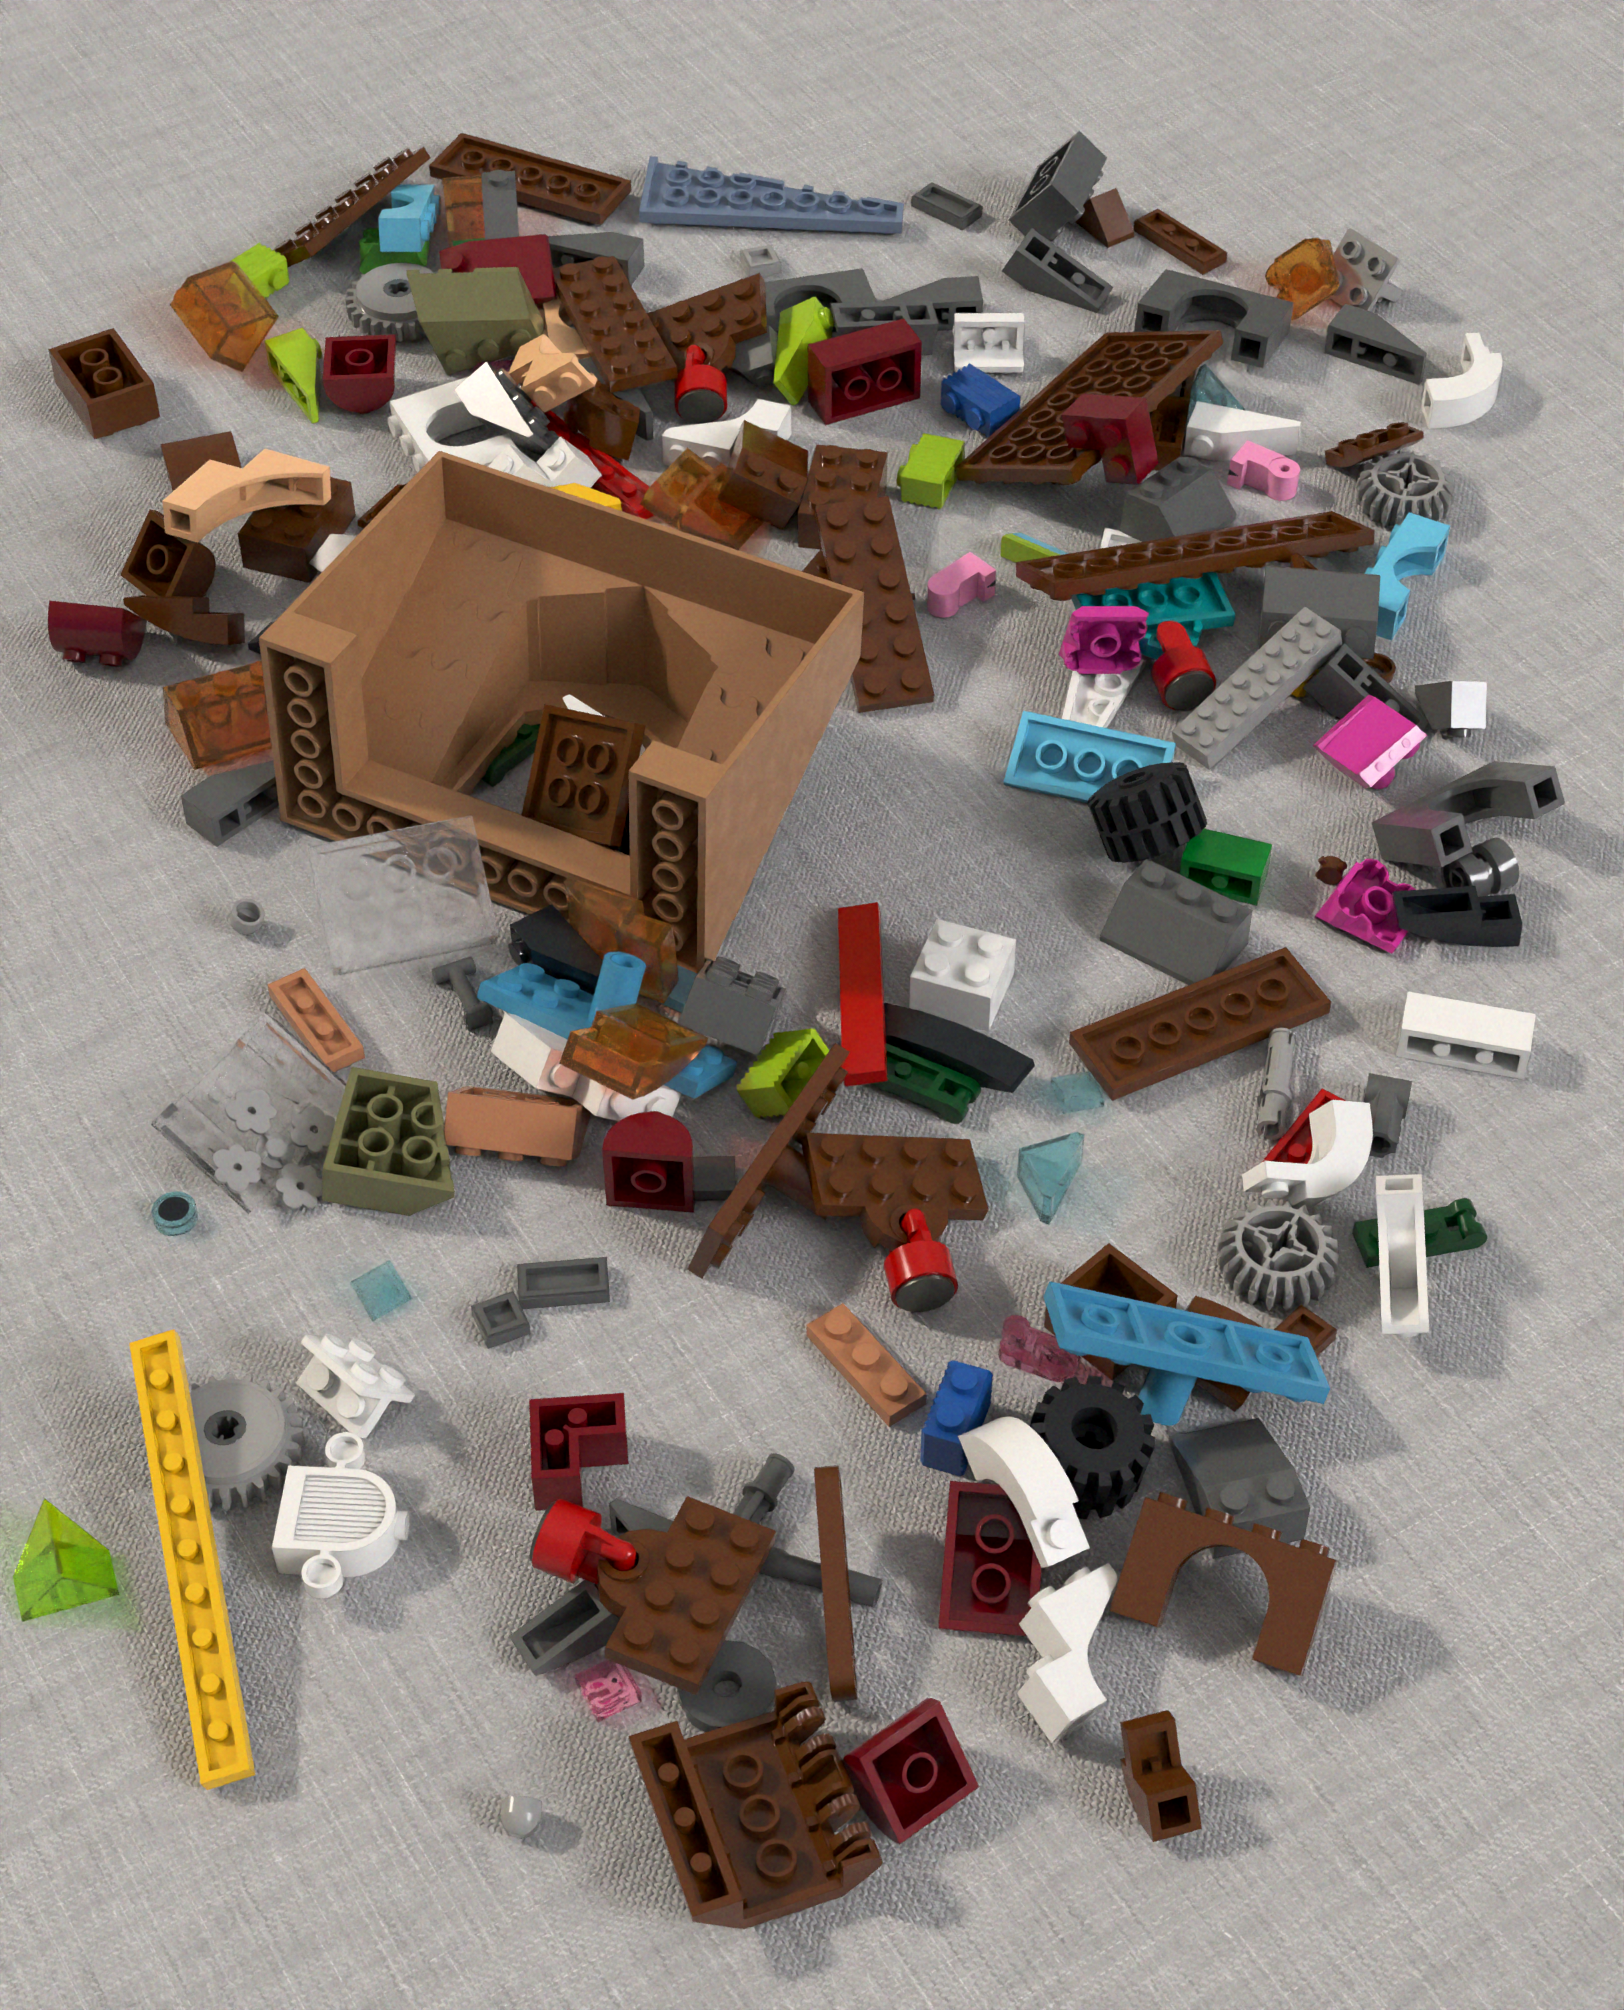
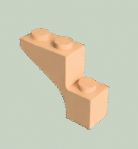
(549, 374)

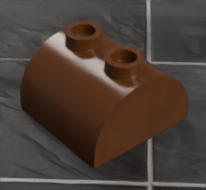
(167, 563)

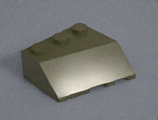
(474, 314)
(388, 1145)

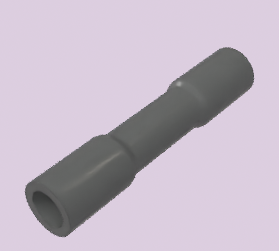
(780, 1564)

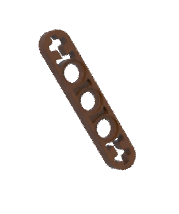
(835, 1584)

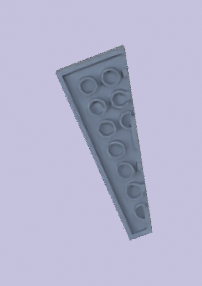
(753, 201)

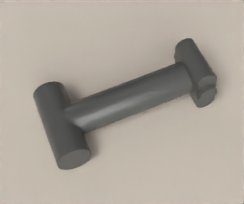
(475, 1013)

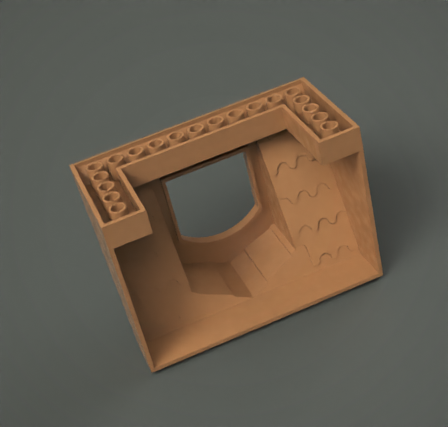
(507, 596)

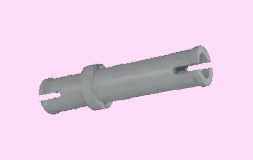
(1275, 1094)

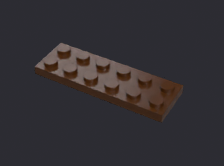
(539, 179)
(351, 205)
(613, 324)
(866, 555)
(1198, 1023)

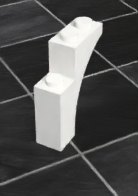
(536, 1057)

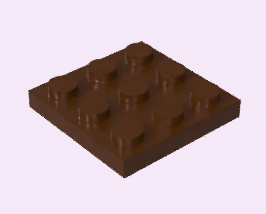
(582, 773)

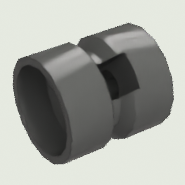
(1488, 867)

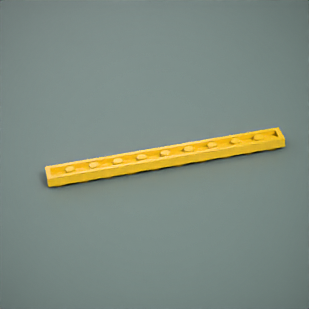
(191, 1562)

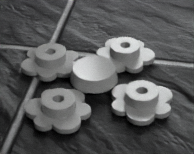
(273, 1149)

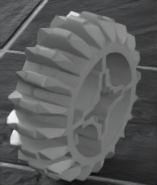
(1404, 484)
(1278, 1255)

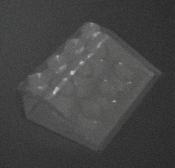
(402, 895)

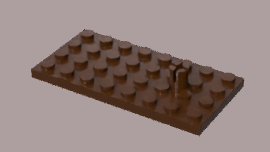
(1118, 364)

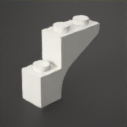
(716, 440)
(557, 467)
(1402, 1255)
(1060, 1626)

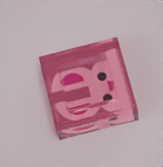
(608, 1689)

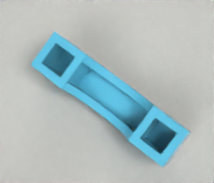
(410, 219)
(1412, 550)

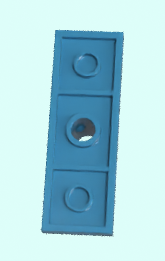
(566, 1008)
(1181, 1348)

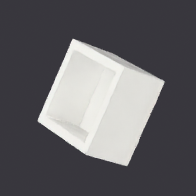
(962, 974)

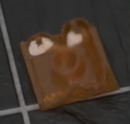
(1304, 275)

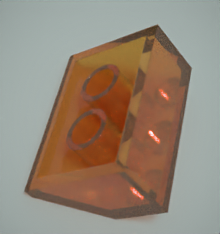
(225, 314)
(219, 715)

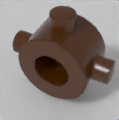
(1330, 869)

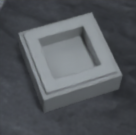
(760, 260)

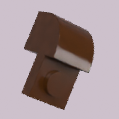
(1155, 1778)

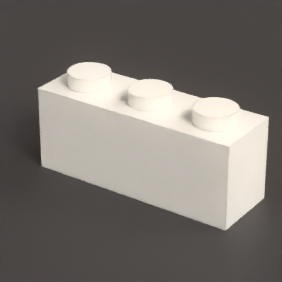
(1466, 1035)

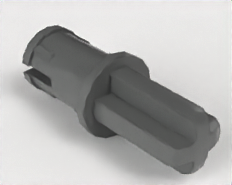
(761, 1494)

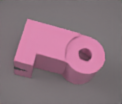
(1264, 471)
(959, 584)

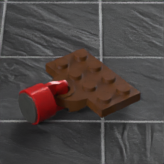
(703, 341)
(903, 1199)
(668, 1587)

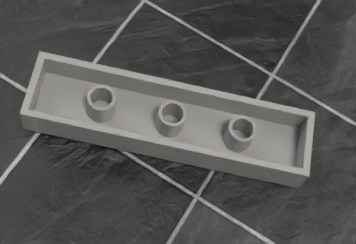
(1257, 688)

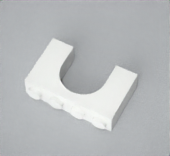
(434, 414)

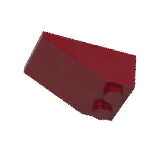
(527, 253)
(987, 1562)

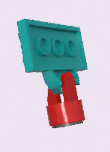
(1174, 628)

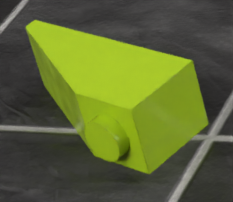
(798, 327)
(296, 365)

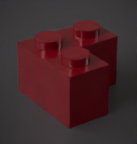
(1118, 429)
(571, 1436)

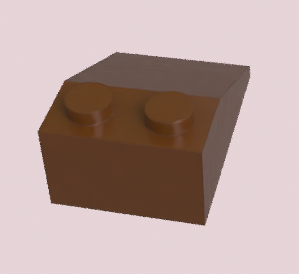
(765, 475)

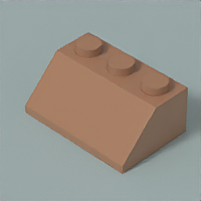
(515, 1124)

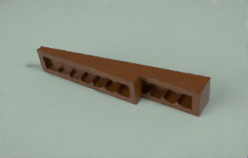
(1170, 423)

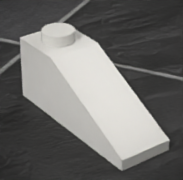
(1221, 431)

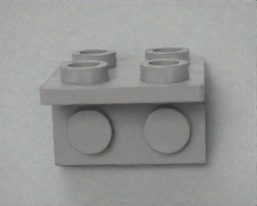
(1364, 272)

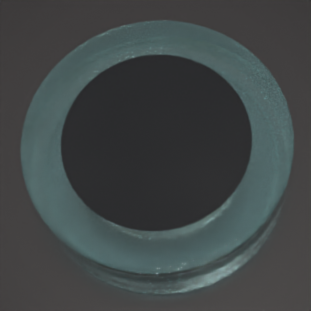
(174, 1213)

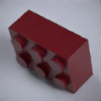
(864, 371)

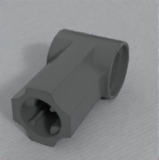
(1388, 1107)

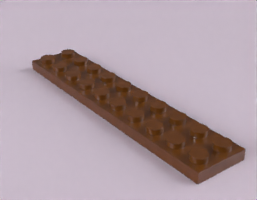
(1193, 555)

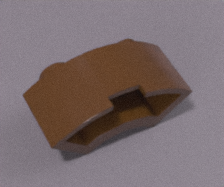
(604, 420)

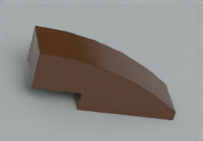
(189, 618)

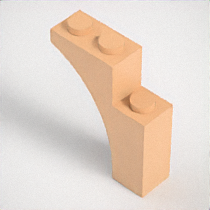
(225, 492)

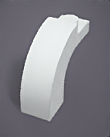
(1466, 396)
(1339, 1153)
(1034, 1481)

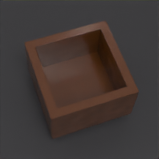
(1116, 1275)

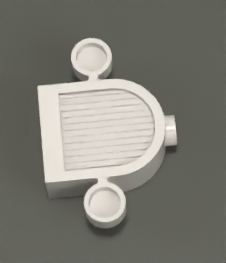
(336, 1520)

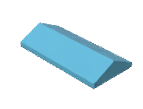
(1076, 757)

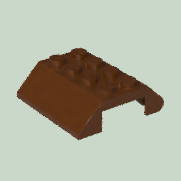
(756, 1813)

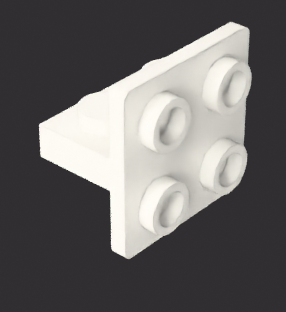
(989, 341)
(351, 1382)

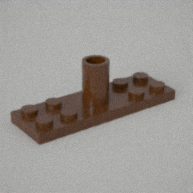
(775, 1165)

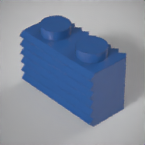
(978, 399)
(957, 1409)

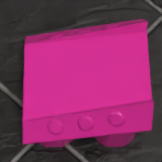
(1104, 639)
(1370, 743)
(1365, 905)

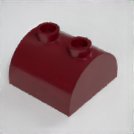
(360, 371)
(95, 631)
(649, 1163)
(910, 1771)

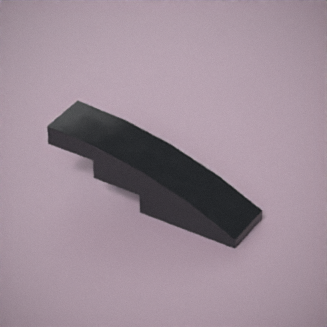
(956, 1047)

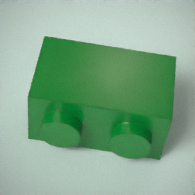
(1227, 864)

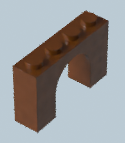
(1171, 1536)

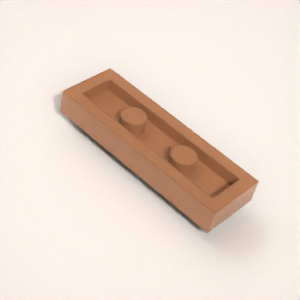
(316, 1020)
(866, 1364)

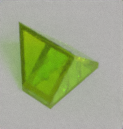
(61, 1567)

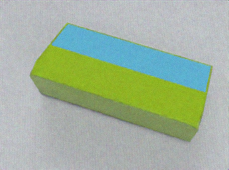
(1022, 547)

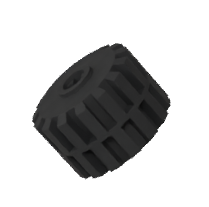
(1147, 812)
(1097, 1441)

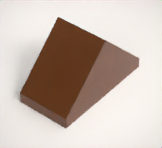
(1106, 219)

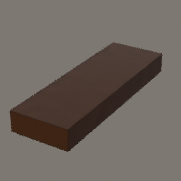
(1180, 241)

